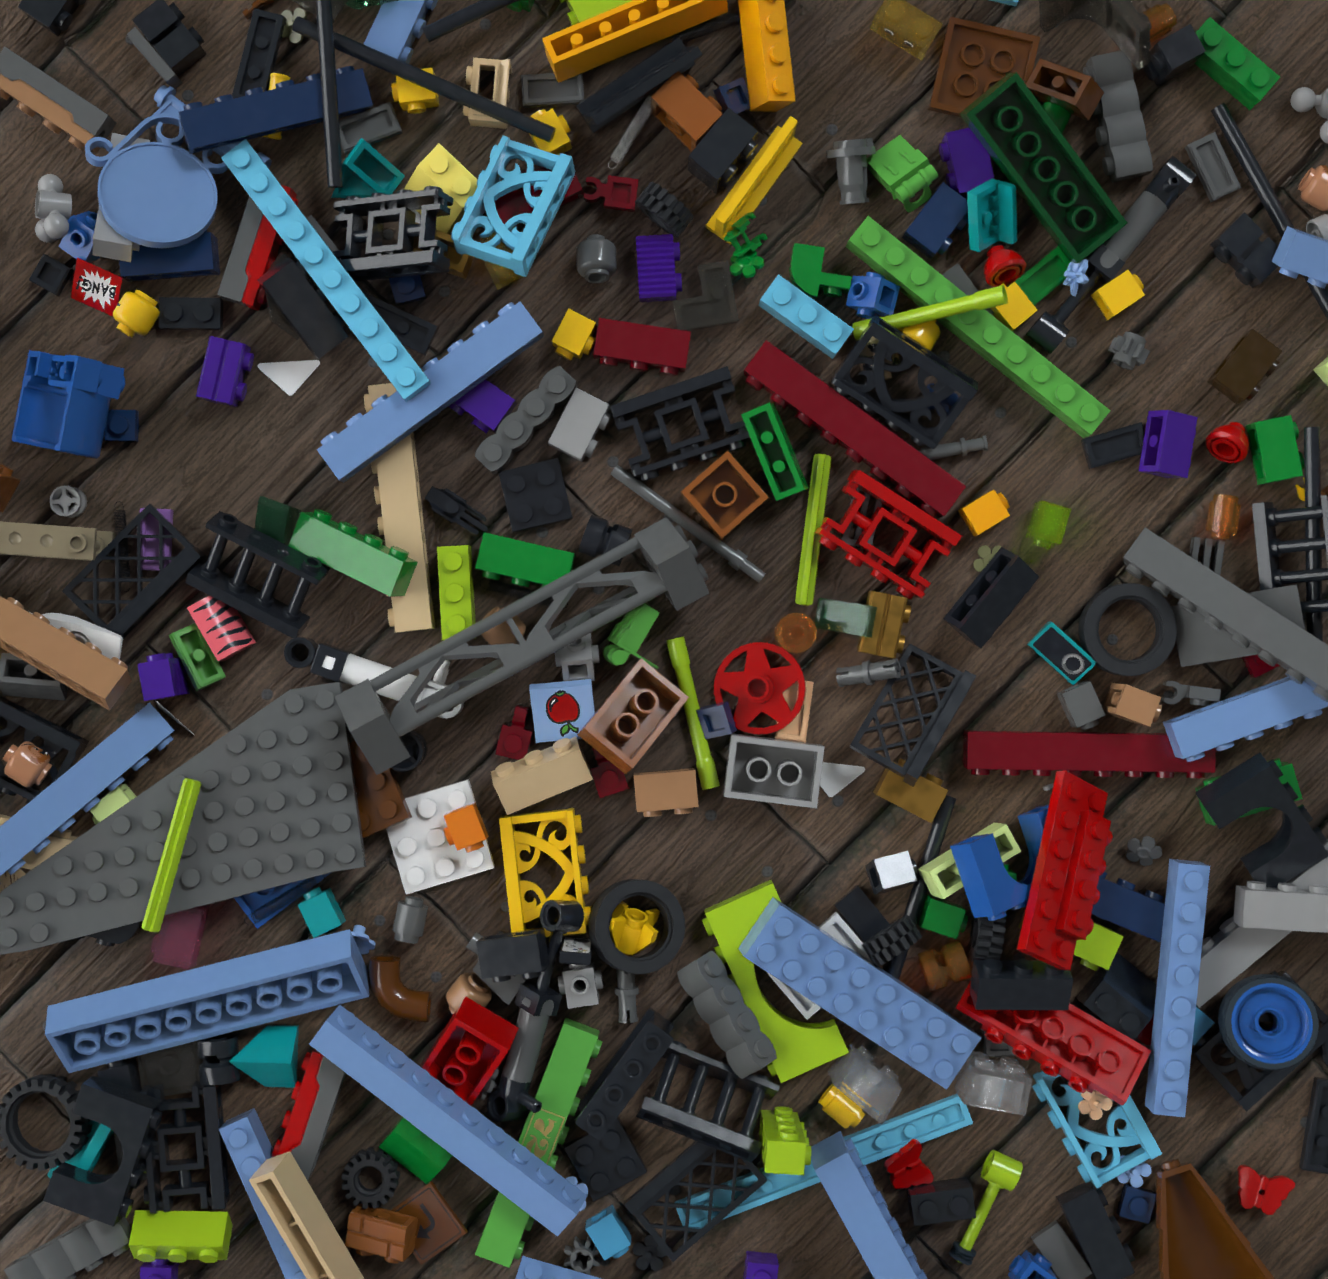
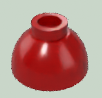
(1003, 266)
(1228, 443)

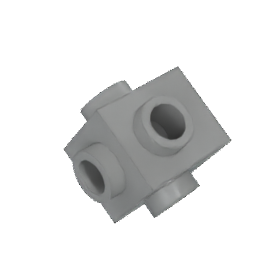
(576, 654)
(577, 994)

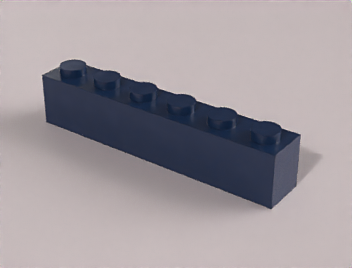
(270, 111)

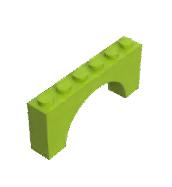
(797, 1043)

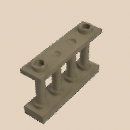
(53, 541)

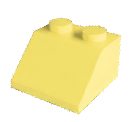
(444, 171)

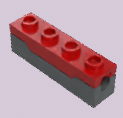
(251, 257)
(312, 1111)

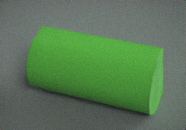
(196, 657)

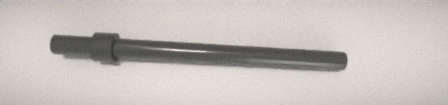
(736, 559)

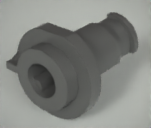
(852, 168)

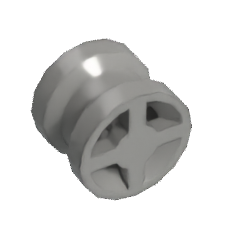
(61, 500)

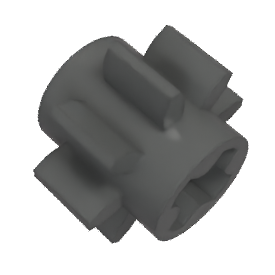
(1129, 350)
(578, 1263)

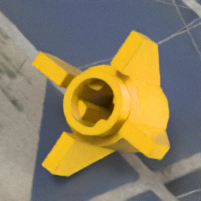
(632, 928)

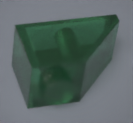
(276, 519)

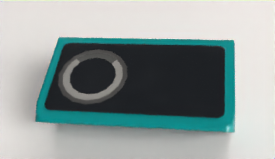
(1061, 653)

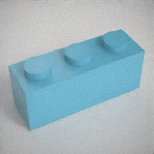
(805, 316)

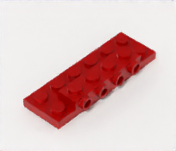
(1066, 872)
(1066, 1045)

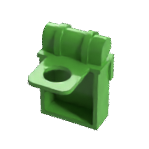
(903, 172)
(629, 635)

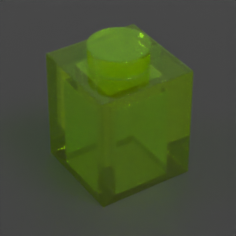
(1047, 524)

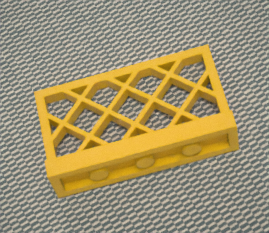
(757, 178)

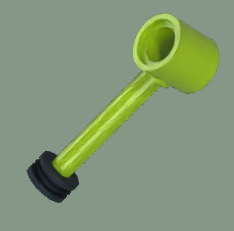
(1001, 1173)

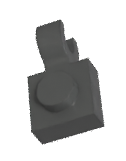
(1197, 695)

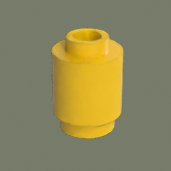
(841, 1107)

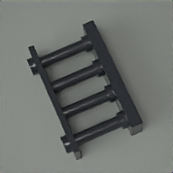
(1270, 548)
(245, 598)
(712, 1131)

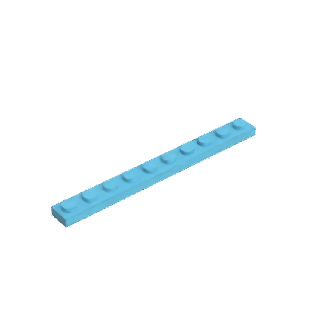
(326, 270)
(872, 1144)

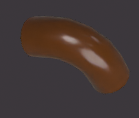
(393, 995)

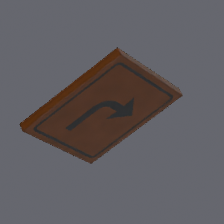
(436, 1223)

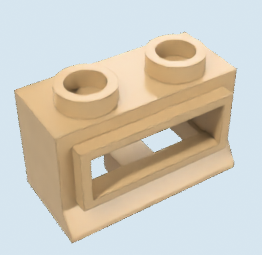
(500, 92)

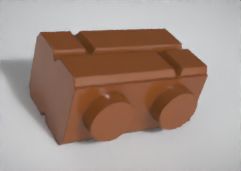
(381, 1233)

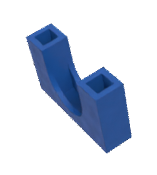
(983, 875)

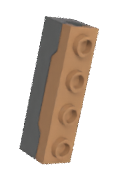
(52, 101)

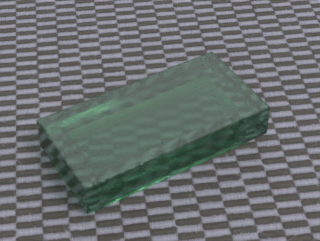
(845, 617)

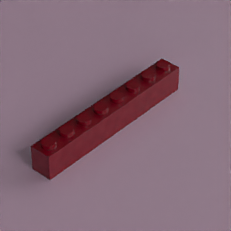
(853, 429)
(1077, 753)

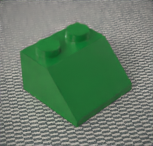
(415, 1150)

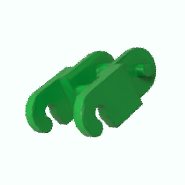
(739, 228)

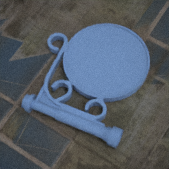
(157, 189)

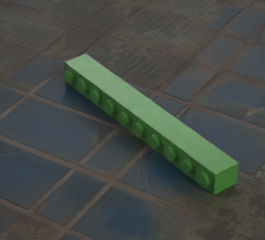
(979, 329)

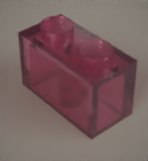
(180, 938)

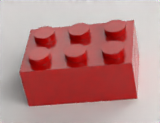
(469, 1049)

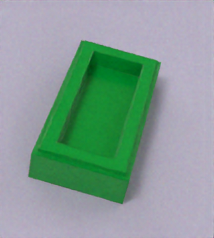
(1044, 276)

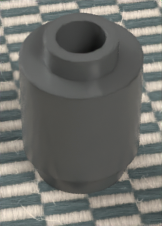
(410, 919)

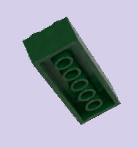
(1043, 167)

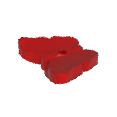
(907, 1167)
(1273, 1189)

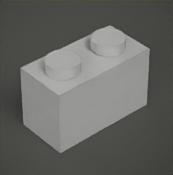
(580, 424)

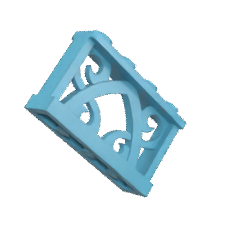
(489, 189)
(1132, 1134)

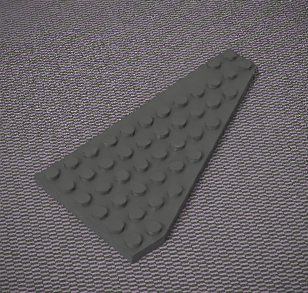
(267, 814)

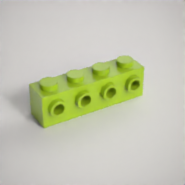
(784, 1142)

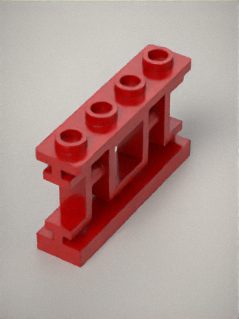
(899, 515)

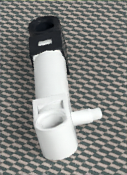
(351, 669)

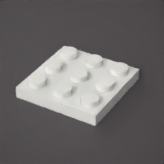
(421, 844)

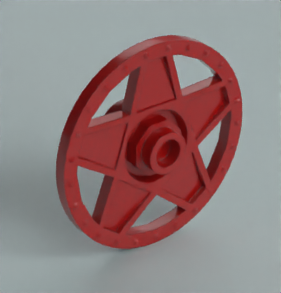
(760, 687)

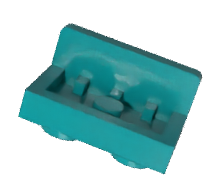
(992, 214)

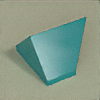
(367, 173)
(271, 1056)

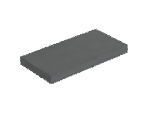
(1202, 644)

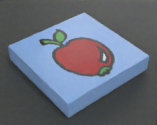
(561, 708)

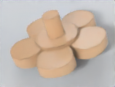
(1093, 1104)

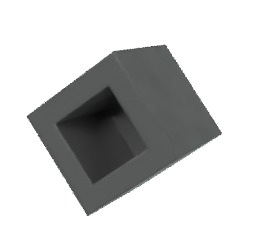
(1081, 705)

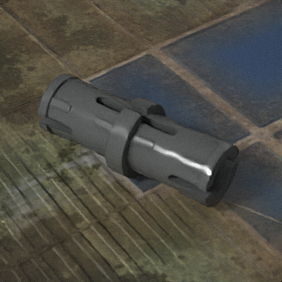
(868, 672)
(626, 995)

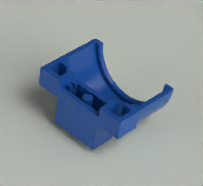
(68, 417)

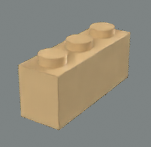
(541, 775)

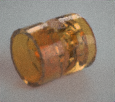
(795, 632)
(955, 964)

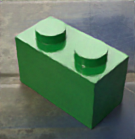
(1275, 449)

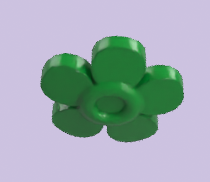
(746, 264)

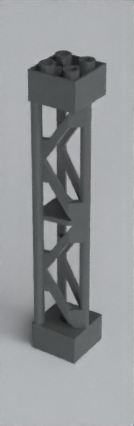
(671, 572)

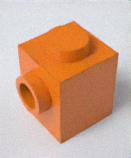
(465, 828)

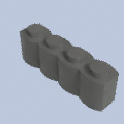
(1119, 118)
(532, 414)
(729, 1019)
(72, 1251)

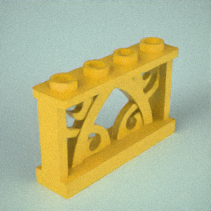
(515, 841)

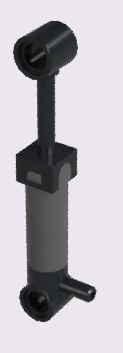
(1113, 253)
(536, 1006)

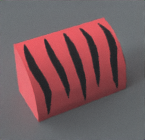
(221, 627)

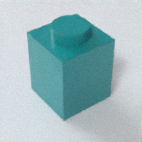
(321, 911)

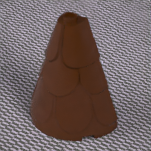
(1197, 1233)

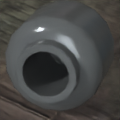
(596, 259)

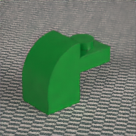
(807, 275)

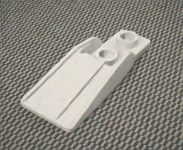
(84, 631)

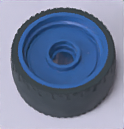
(1292, 1029)

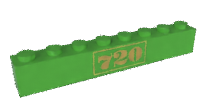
(541, 1133)

